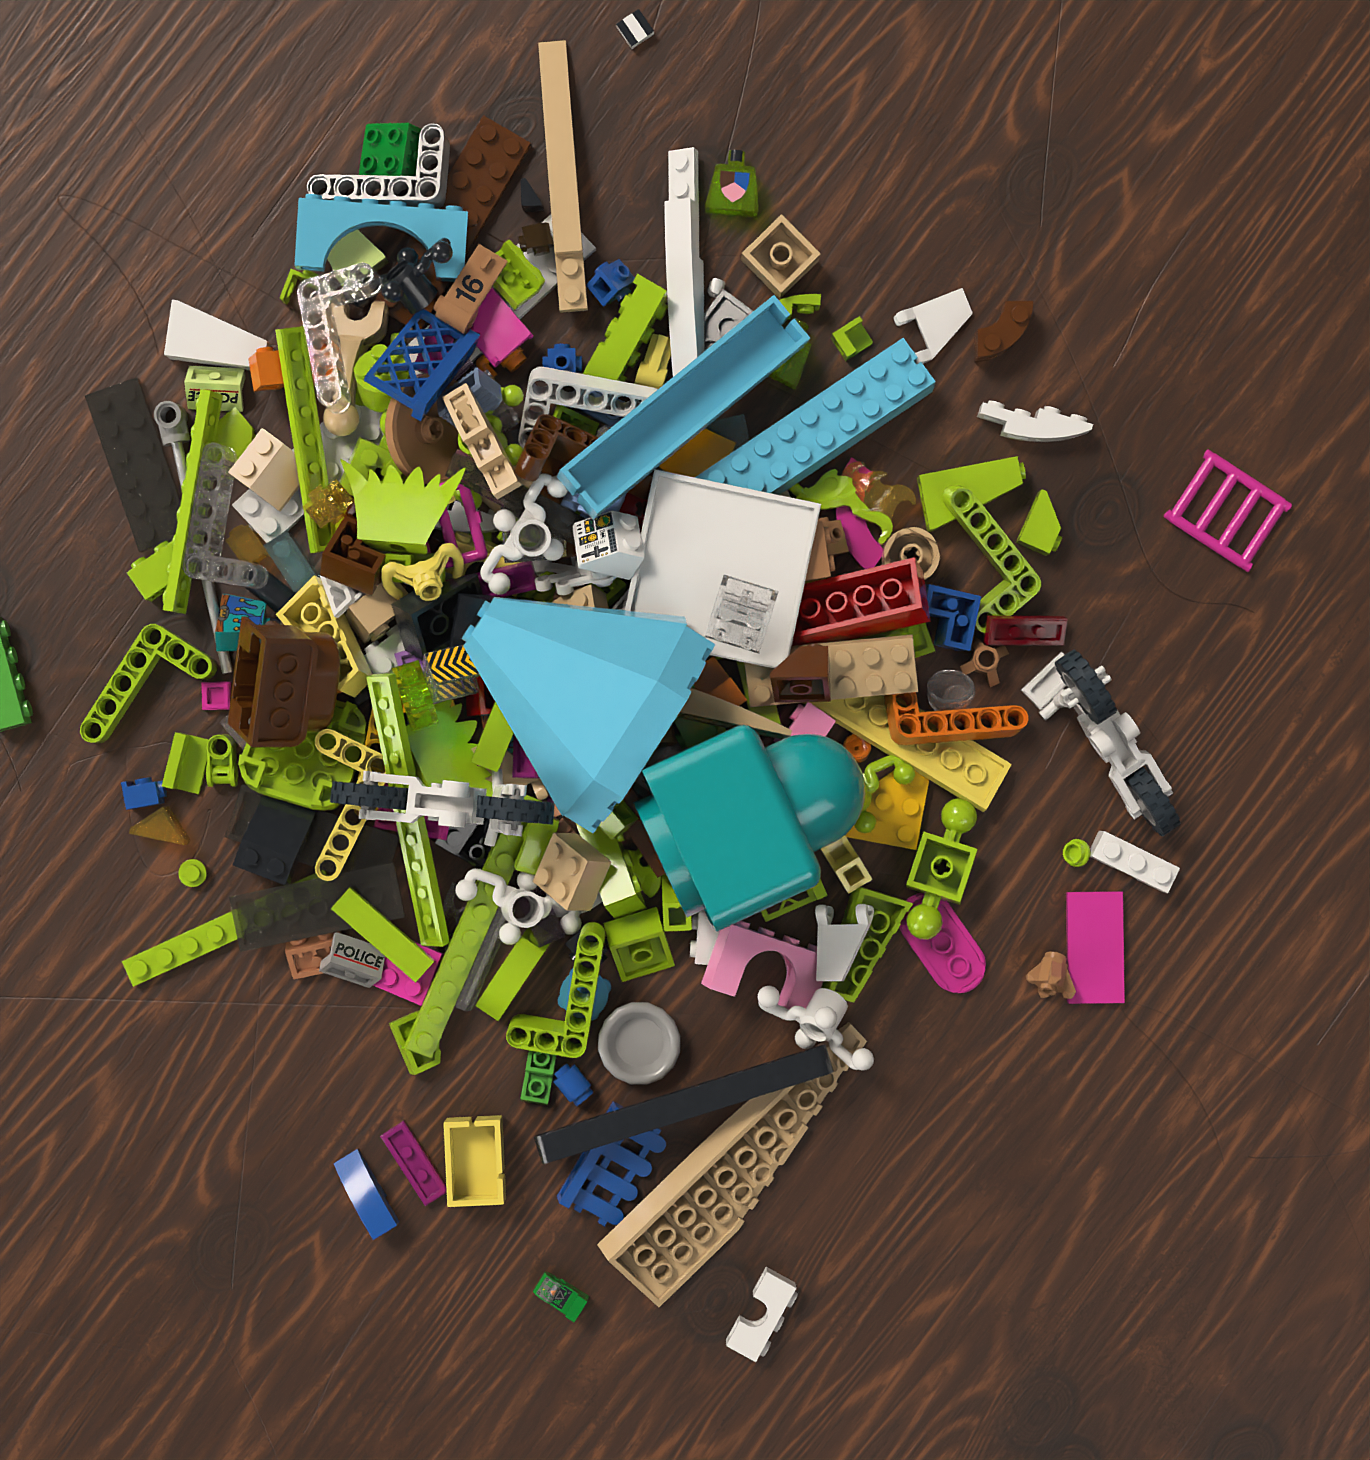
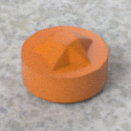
(857, 747)

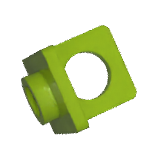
(291, 282)

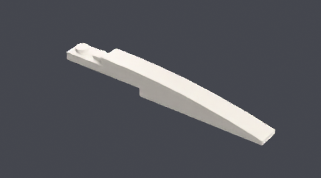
(683, 263)

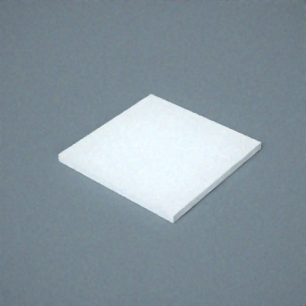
(714, 529)

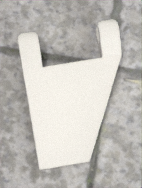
(937, 321)
(839, 943)

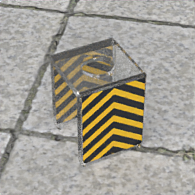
(450, 674)

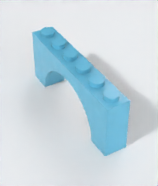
(328, 221)

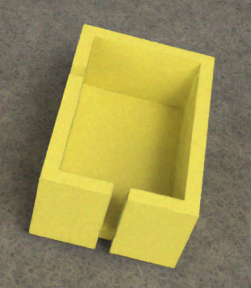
(474, 1161)

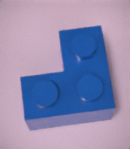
(956, 616)

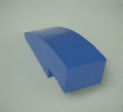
(366, 1194)

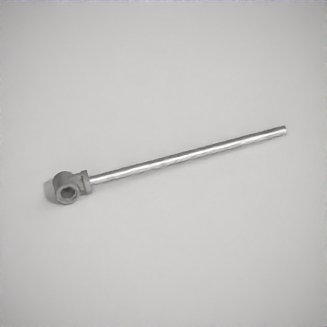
(174, 435)

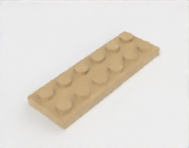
(856, 670)

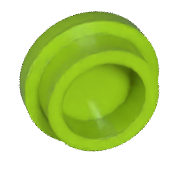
(1076, 852)
(192, 873)

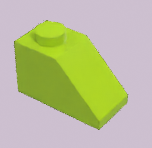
(1041, 526)

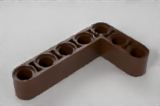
(563, 442)

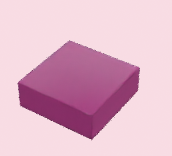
(216, 695)

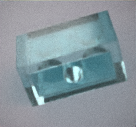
(291, 560)

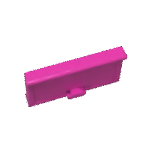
(498, 328)

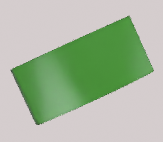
(538, 1078)

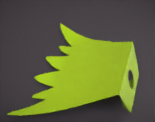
(399, 514)
(444, 750)

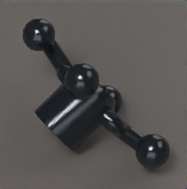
(407, 279)

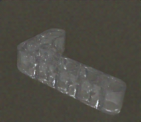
(326, 330)
(215, 525)

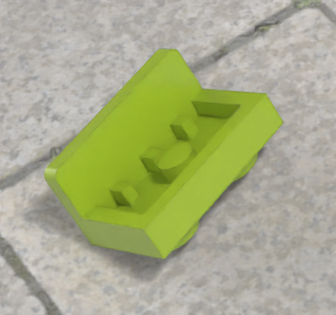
(519, 278)

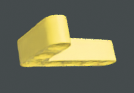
(342, 826)

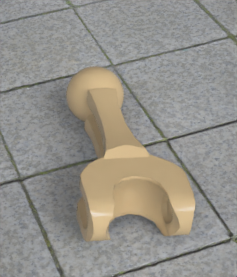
(354, 342)

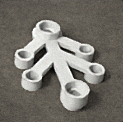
(567, 576)

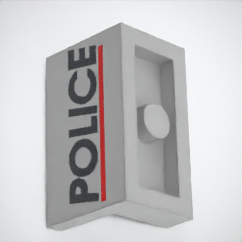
(353, 961)

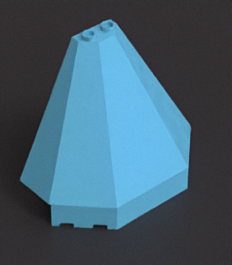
(585, 691)

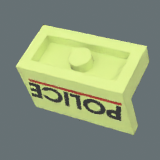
(219, 380)

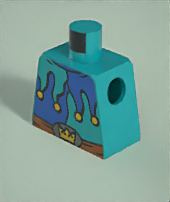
(229, 619)

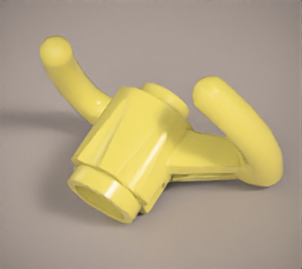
(423, 575)

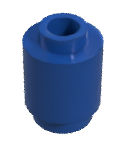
(573, 1084)

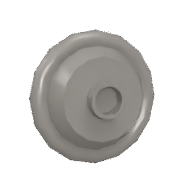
(639, 1043)

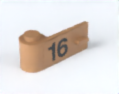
(469, 290)

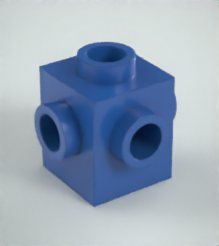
(611, 282)
(566, 354)

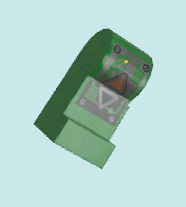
(561, 1295)

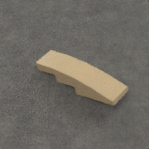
(481, 441)

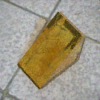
(161, 826)

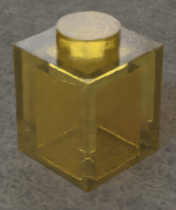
(246, 544)

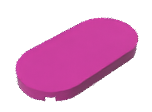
(952, 954)

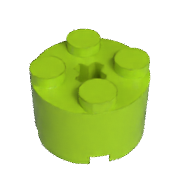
(371, 396)

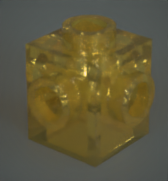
(323, 507)

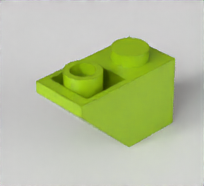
(151, 573)
(673, 914)

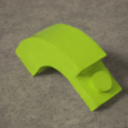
(511, 975)

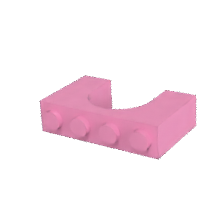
(739, 944)

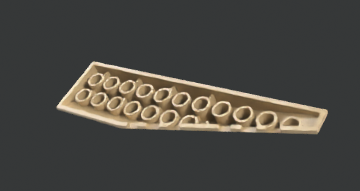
(716, 1185)

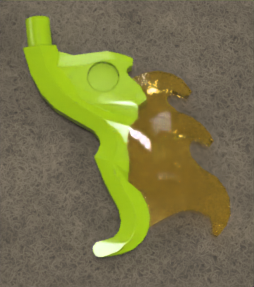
(859, 492)

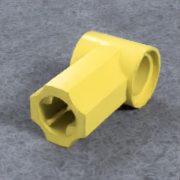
(654, 368)

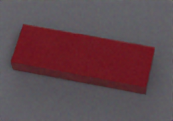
(1025, 630)

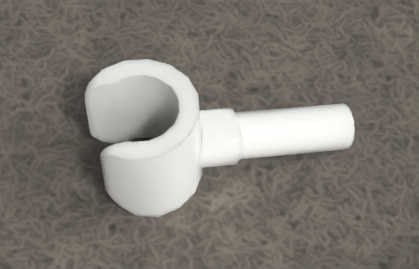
(715, 287)

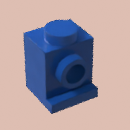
(143, 793)

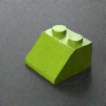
(639, 944)

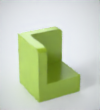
(851, 339)

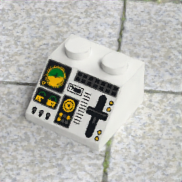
(609, 544)

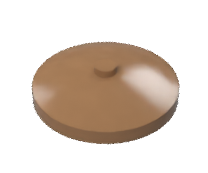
(418, 443)

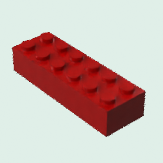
(862, 604)

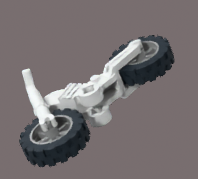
(1115, 742)
(448, 803)

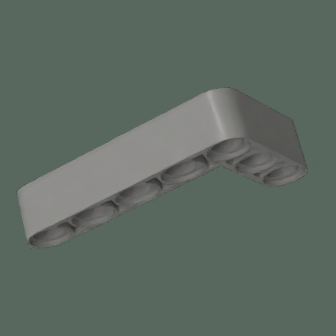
(393, 185)

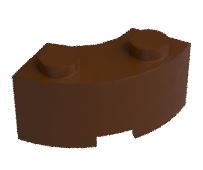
(1004, 333)

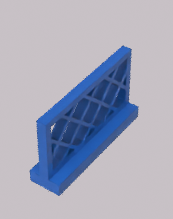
(439, 378)

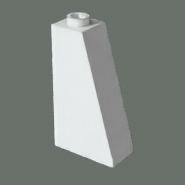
(208, 340)

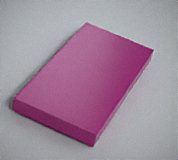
(1095, 946)

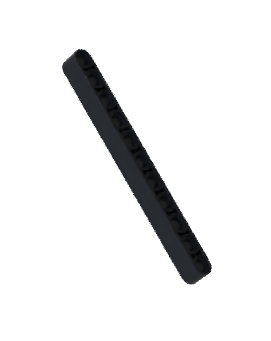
(683, 1104)

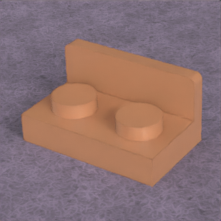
(307, 953)

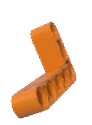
(944, 722)

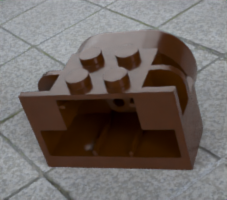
(283, 683)

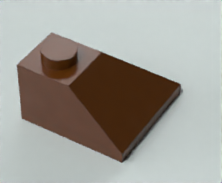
(803, 676)

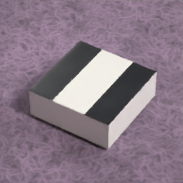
(635, 29)

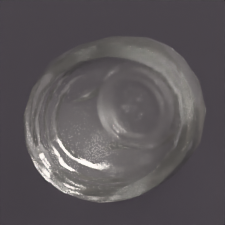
(950, 690)

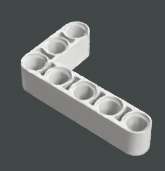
(579, 397)

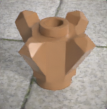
(985, 661)
(1052, 976)

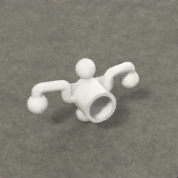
(512, 550)
(505, 896)
(817, 1023)

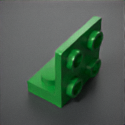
(390, 149)

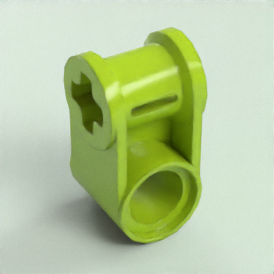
(221, 762)

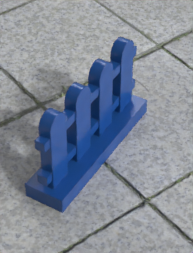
(598, 1174)

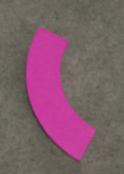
(858, 537)

